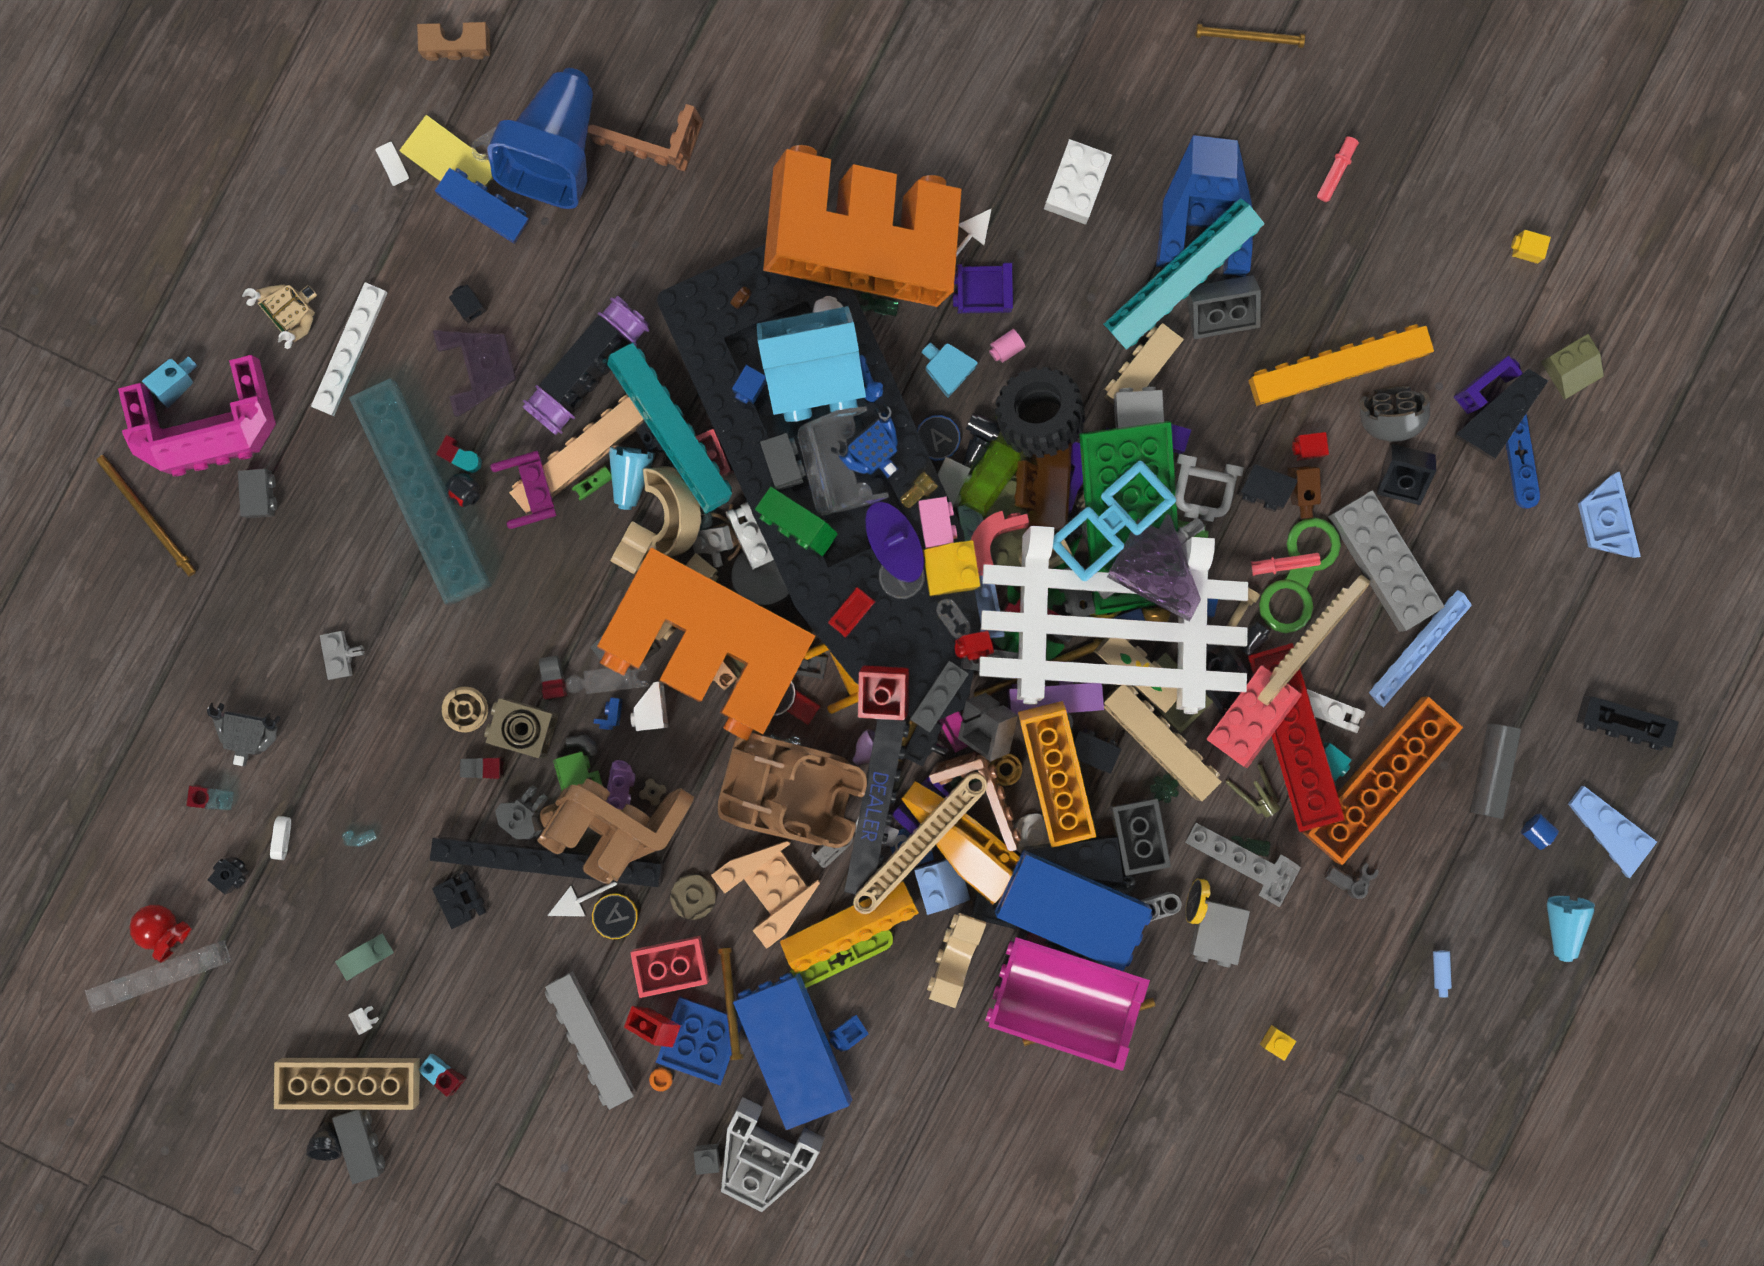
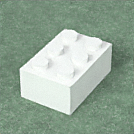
(1077, 181)

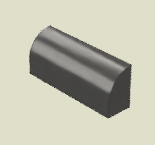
(1495, 770)

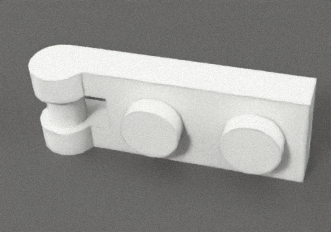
(750, 536)
(1335, 711)

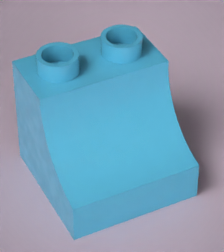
(811, 362)

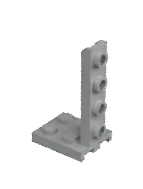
(1275, 877)

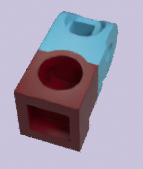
(441, 1075)

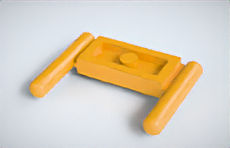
(850, 685)

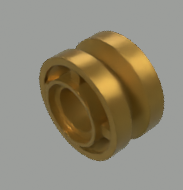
(1016, 769)

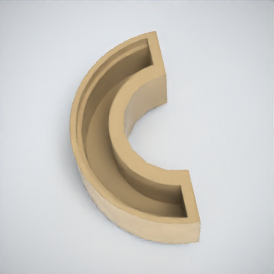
(680, 509)
(955, 959)

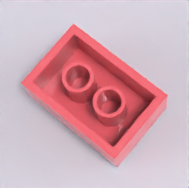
(669, 966)

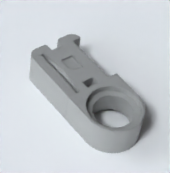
(826, 854)

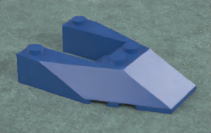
(1201, 191)

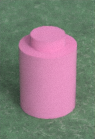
(1006, 346)

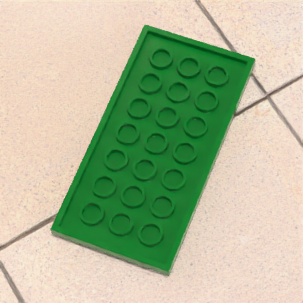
(1104, 460)

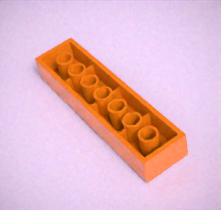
(1386, 777)

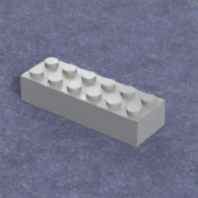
(1386, 561)

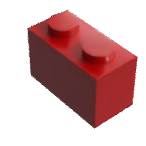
(652, 1026)

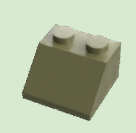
(1574, 366)

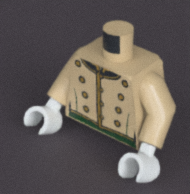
(286, 309)

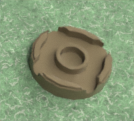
(693, 896)

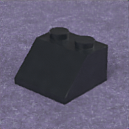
(1406, 474)
(1266, 487)

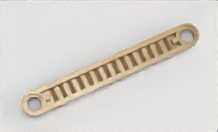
(1312, 639)
(920, 843)

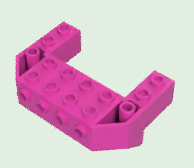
(204, 440)

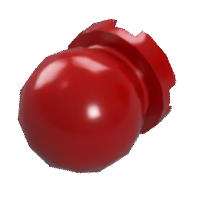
(157, 929)

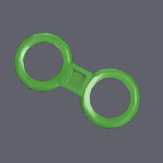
(1299, 578)

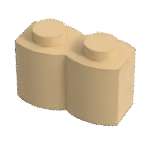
(633, 548)

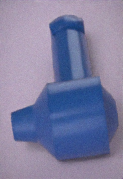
(873, 389)

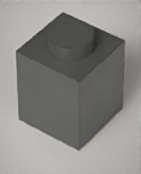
(707, 1159)

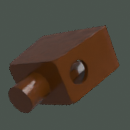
(1309, 481)

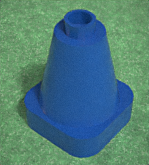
(545, 146)

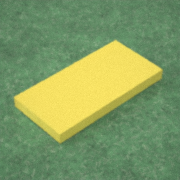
(438, 150)

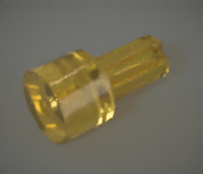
(923, 485)

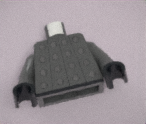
(243, 732)

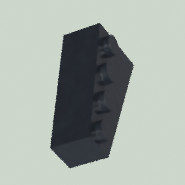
(1498, 421)
(1093, 857)

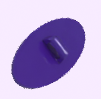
(894, 542)

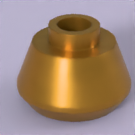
(1156, 613)

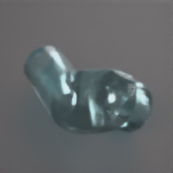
(359, 840)

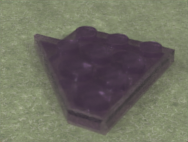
(1158, 569)

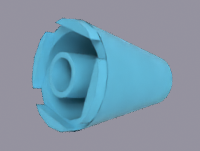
(627, 474)
(1568, 925)

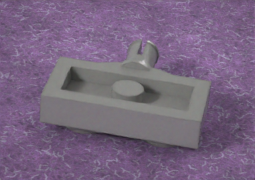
(713, 542)
(338, 655)

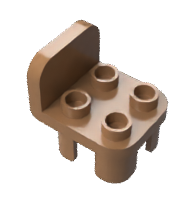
(790, 791)
(623, 833)

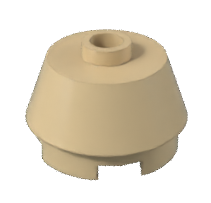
(464, 709)

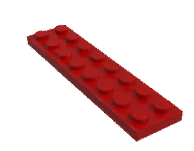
(1302, 753)

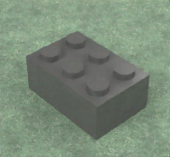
(1140, 836)

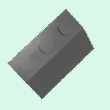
(1224, 307)

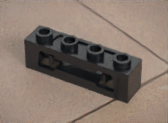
(1662, 736)

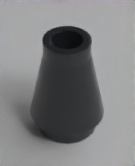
(975, 452)
(1255, 637)

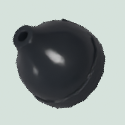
(324, 1144)

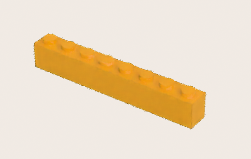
(1341, 365)

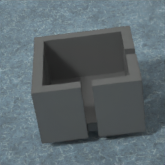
(781, 461)

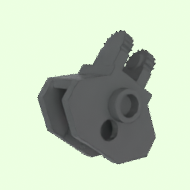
(522, 815)

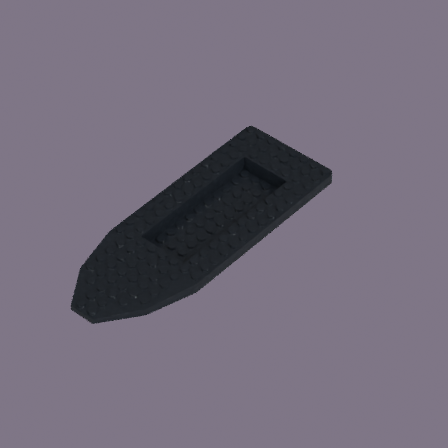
(716, 347)

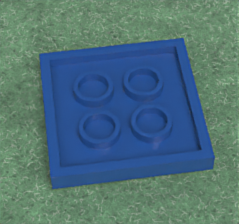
(701, 1043)

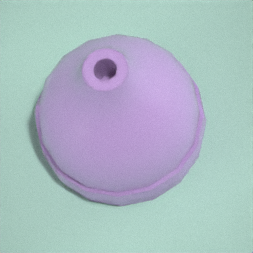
(864, 748)

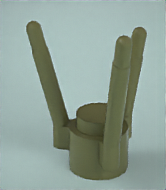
(1267, 802)

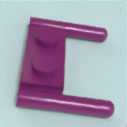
(535, 486)

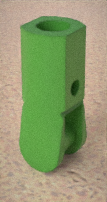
(596, 480)

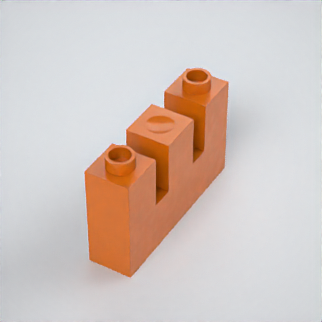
(858, 242)
(713, 625)

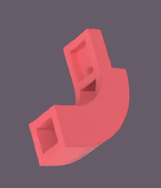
(989, 530)

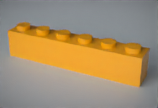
(847, 929)

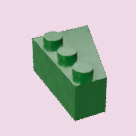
(795, 521)

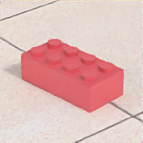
(1250, 722)

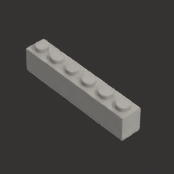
(590, 1040)

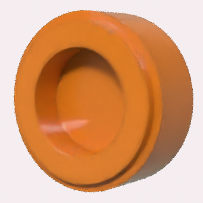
(661, 1079)

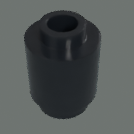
(983, 427)

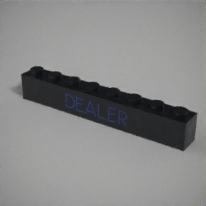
(876, 802)

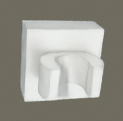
(361, 1021)

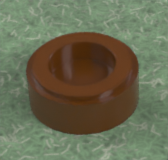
(741, 297)

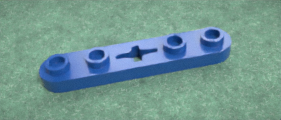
(1523, 475)

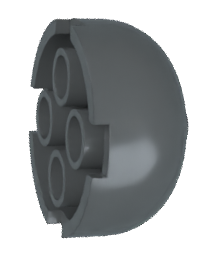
(1399, 424)

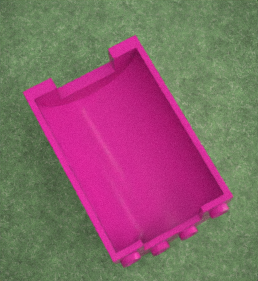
(1067, 1003)

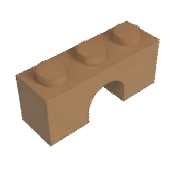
(472, 43)

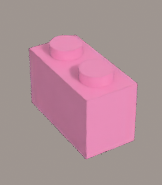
(936, 522)

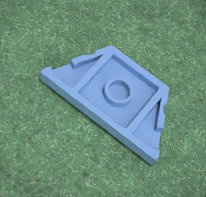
(1608, 519)

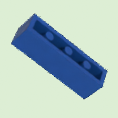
(481, 205)

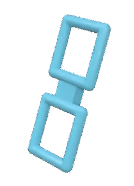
(1113, 520)

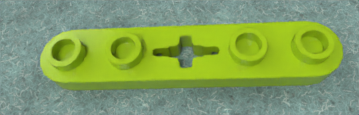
(860, 952)

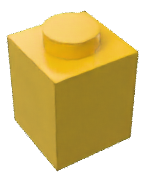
(1530, 246)
(1278, 1042)

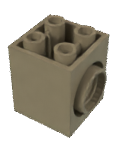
(507, 727)

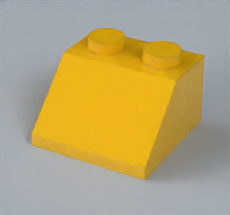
(951, 568)

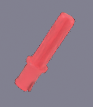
(1341, 161)
(1287, 563)

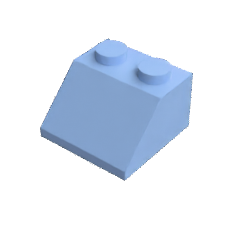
(940, 886)

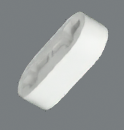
(280, 838)

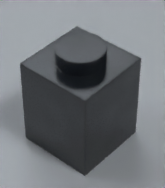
(467, 303)

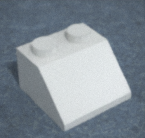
(651, 709)

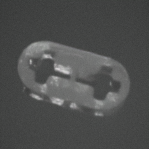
(948, 622)

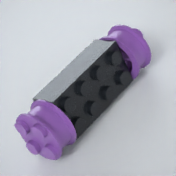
(584, 365)

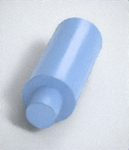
(1442, 972)

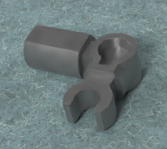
(1357, 888)

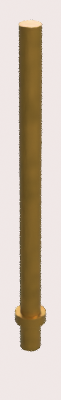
(182, 561)
(1070, 656)

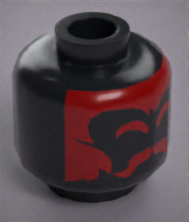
(463, 490)

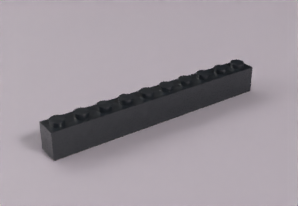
(535, 860)

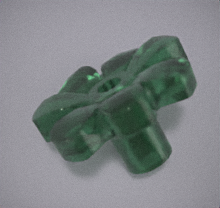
(1160, 786)

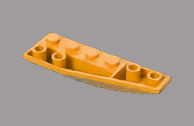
(967, 846)

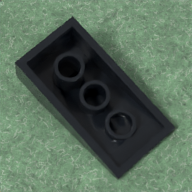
(1223, 659)

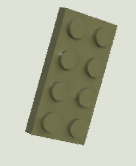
(1008, 546)

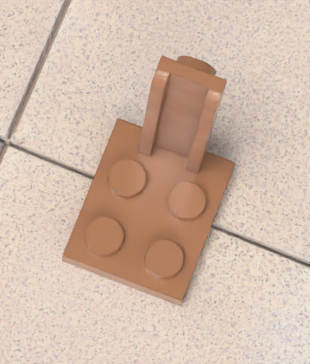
(681, 141)
(968, 763)

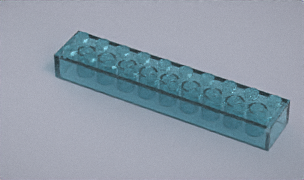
(420, 492)

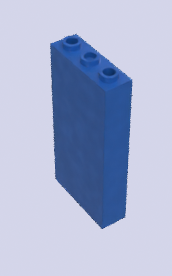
(1073, 911)
(792, 1050)

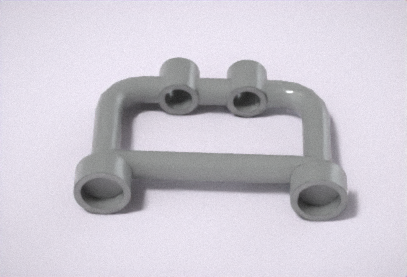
(1207, 513)

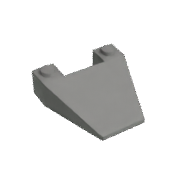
(760, 1163)

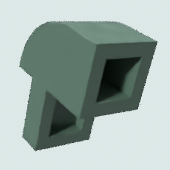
(364, 957)

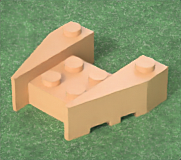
(774, 883)

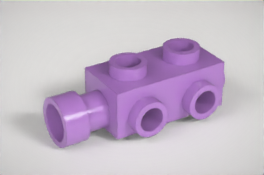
(618, 785)

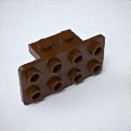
(1045, 489)

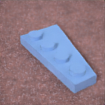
(1618, 835)

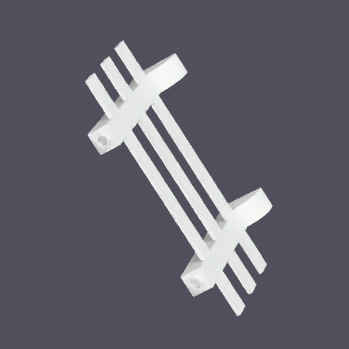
(1034, 623)

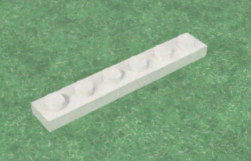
(349, 349)

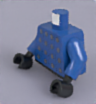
(871, 447)

